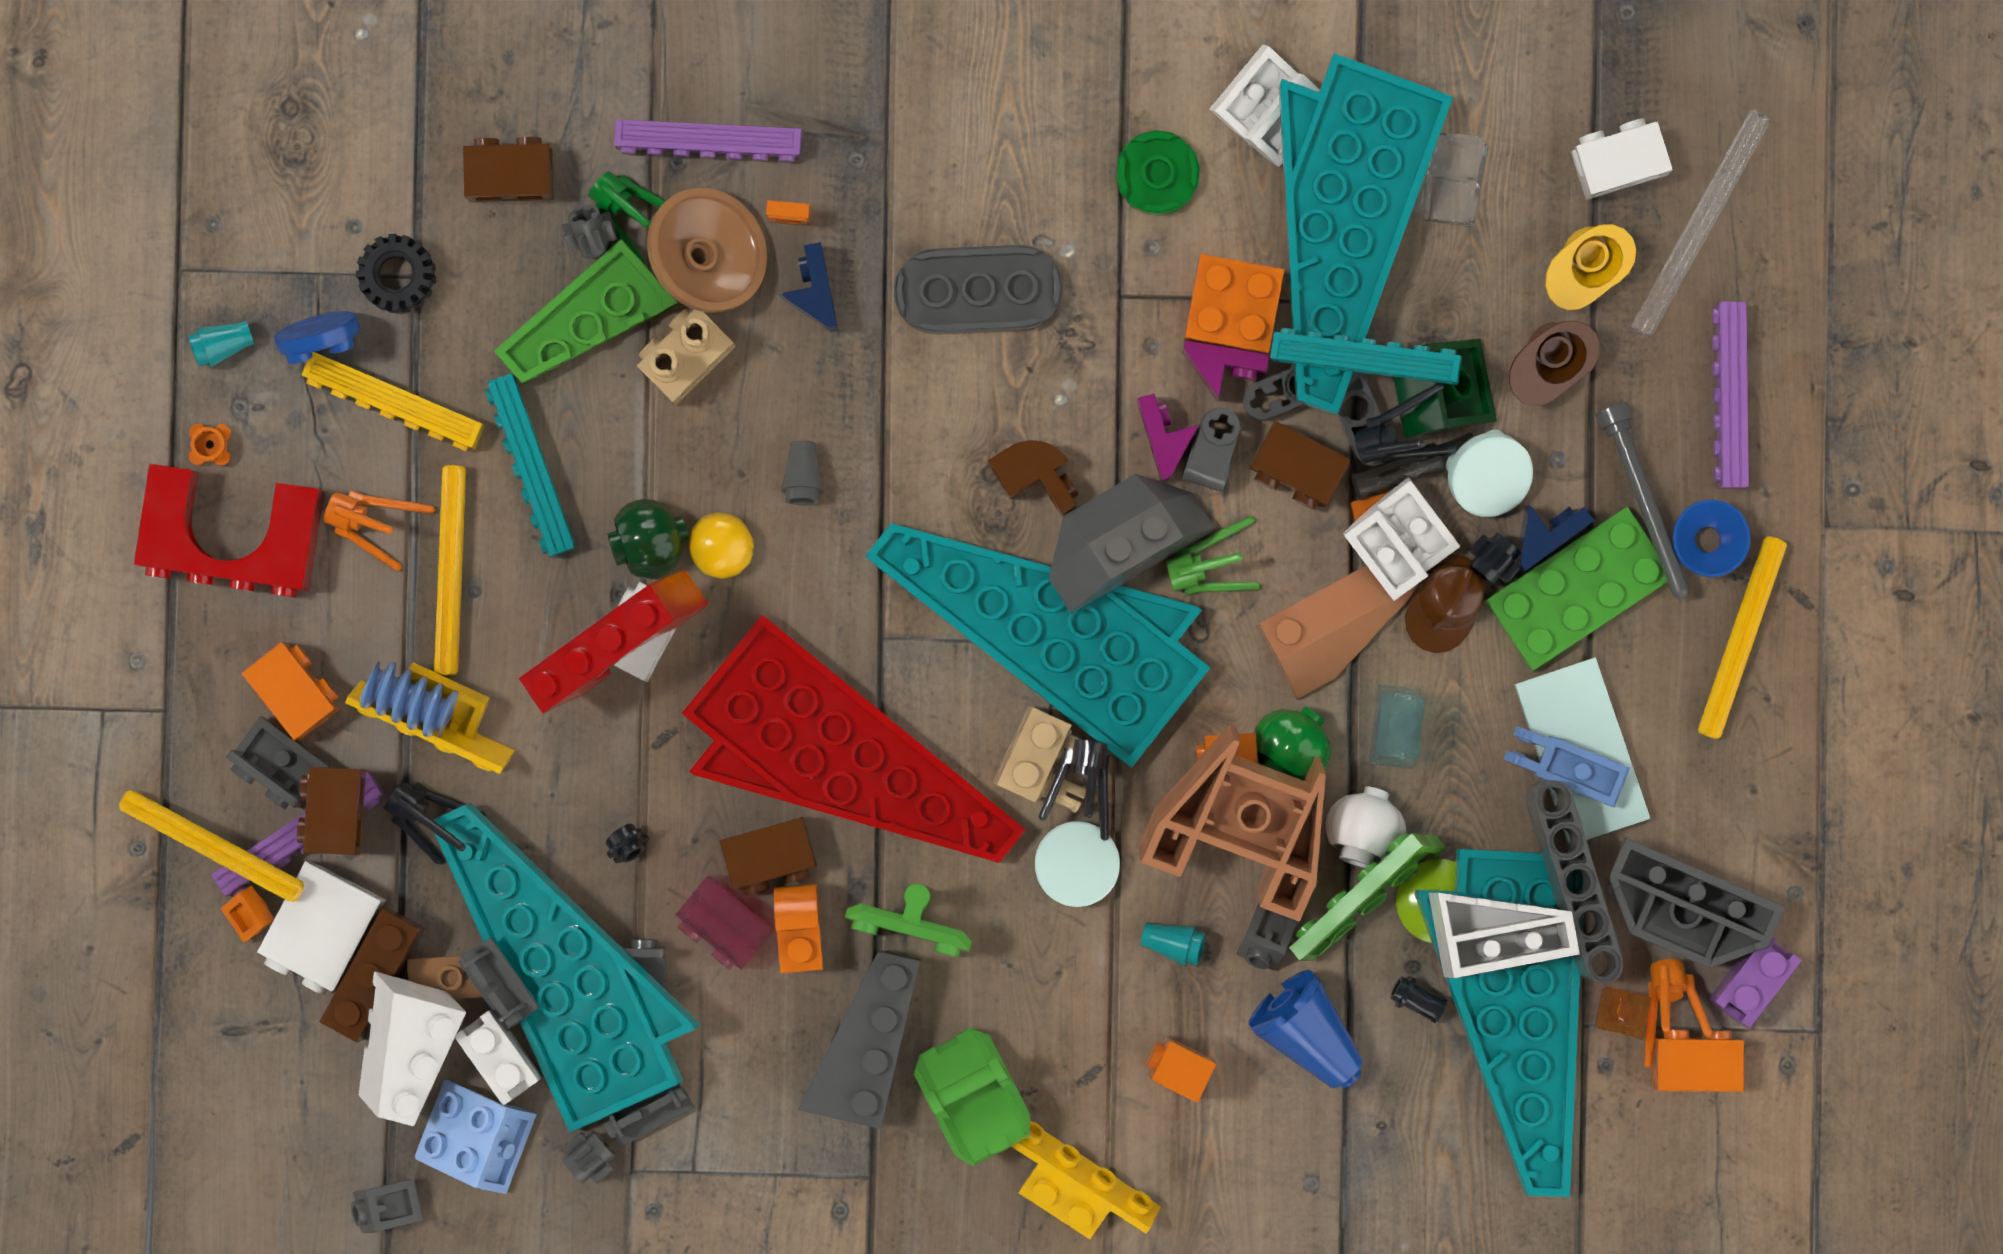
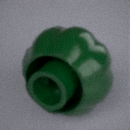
(647, 538)

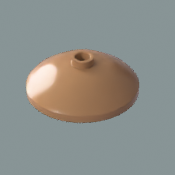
(722, 237)

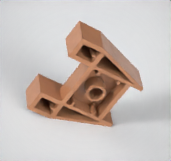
(1248, 814)

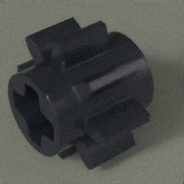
(1494, 558)

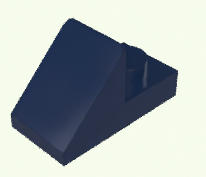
(817, 300)
(1538, 541)

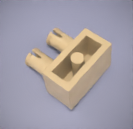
(684, 354)
(1030, 759)

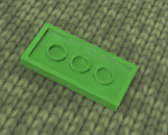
(1578, 589)

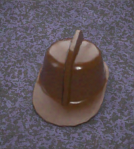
(1553, 361)
(1445, 605)

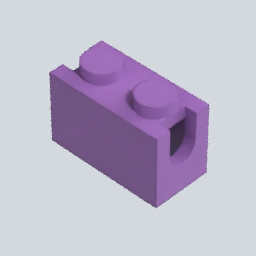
(1754, 983)

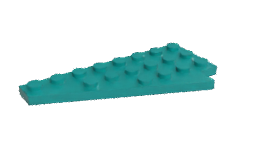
(1349, 190)
(1103, 667)
(599, 1011)
(1521, 1023)

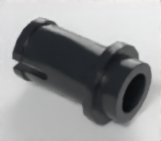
(1418, 999)

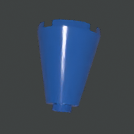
(1308, 1030)

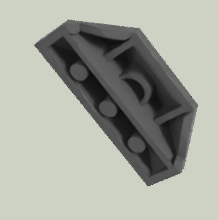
(1122, 537)
(1689, 908)

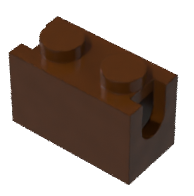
(508, 171)
(1298, 465)
(332, 810)
(768, 854)

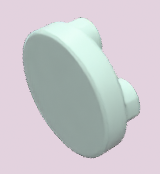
(1490, 474)
(1076, 864)

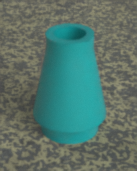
(219, 342)
(1175, 942)

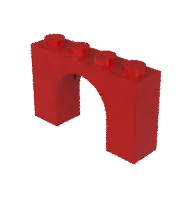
(169, 543)
(632, 624)

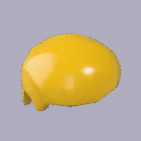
(720, 545)

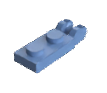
(1574, 766)

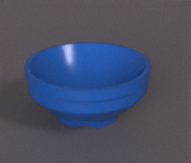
(1732, 533)

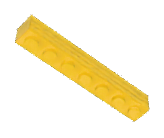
(392, 402)

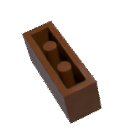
(382, 951)

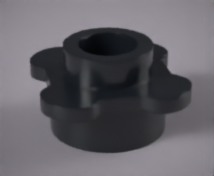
(626, 843)

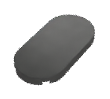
(978, 289)

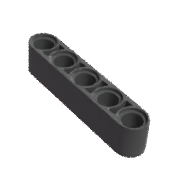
(1560, 864)

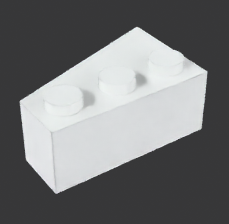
(1498, 935)
(406, 1046)

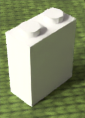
(321, 929)

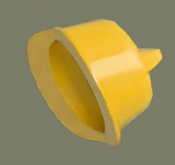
(1589, 265)

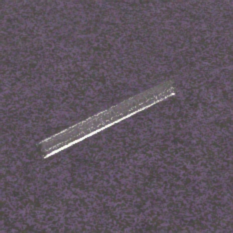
(1700, 223)

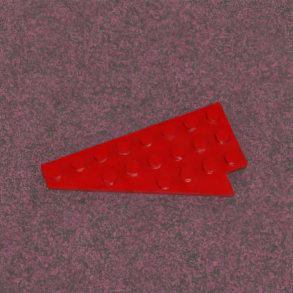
(815, 742)

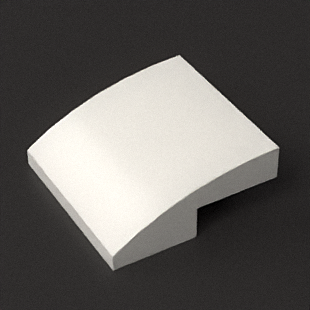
(1252, 102)
(1401, 539)

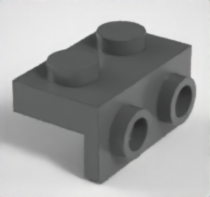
(274, 762)

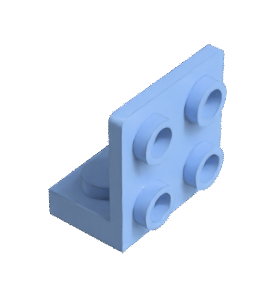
(474, 1138)

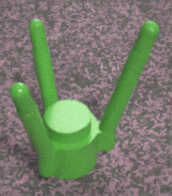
(1188, 569)

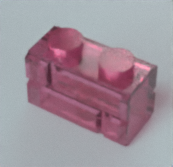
(724, 923)

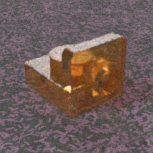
(1623, 1012)

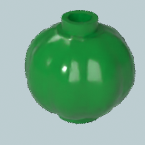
(1291, 741)

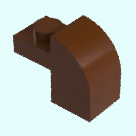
(1031, 463)

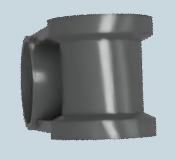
(1210, 457)

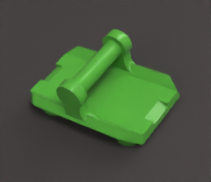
(917, 898)
(972, 1096)

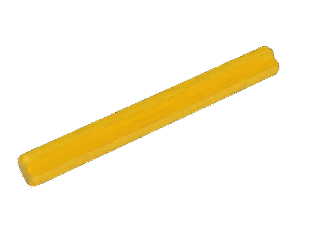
(450, 570)
(1742, 637)
(211, 846)

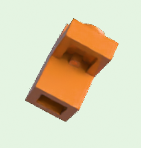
(798, 927)

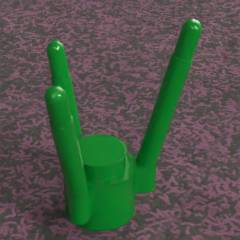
(614, 196)

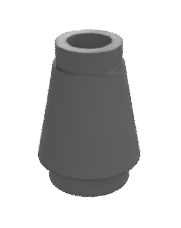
(802, 474)

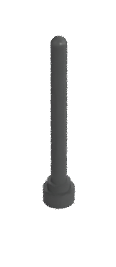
(1617, 424)

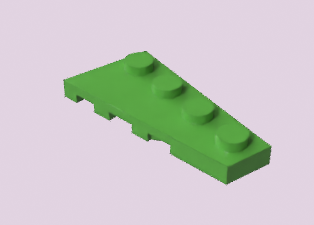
(594, 308)
(1367, 895)

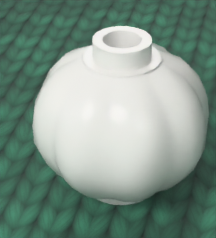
(1364, 826)

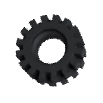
(396, 247)

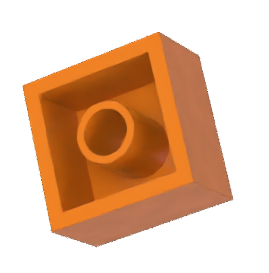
(1233, 304)

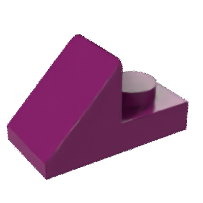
(1211, 361)
(1166, 448)

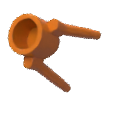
(347, 513)
(1667, 986)

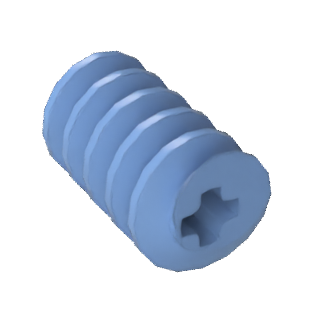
(408, 699)

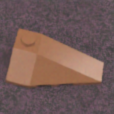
(1328, 629)

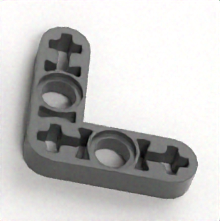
(1357, 387)

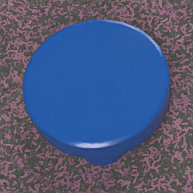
(317, 333)

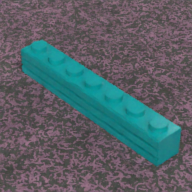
(1366, 356)
(530, 466)

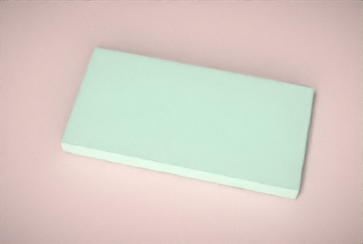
(1578, 710)

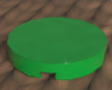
(1157, 173)

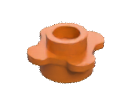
(201, 435)

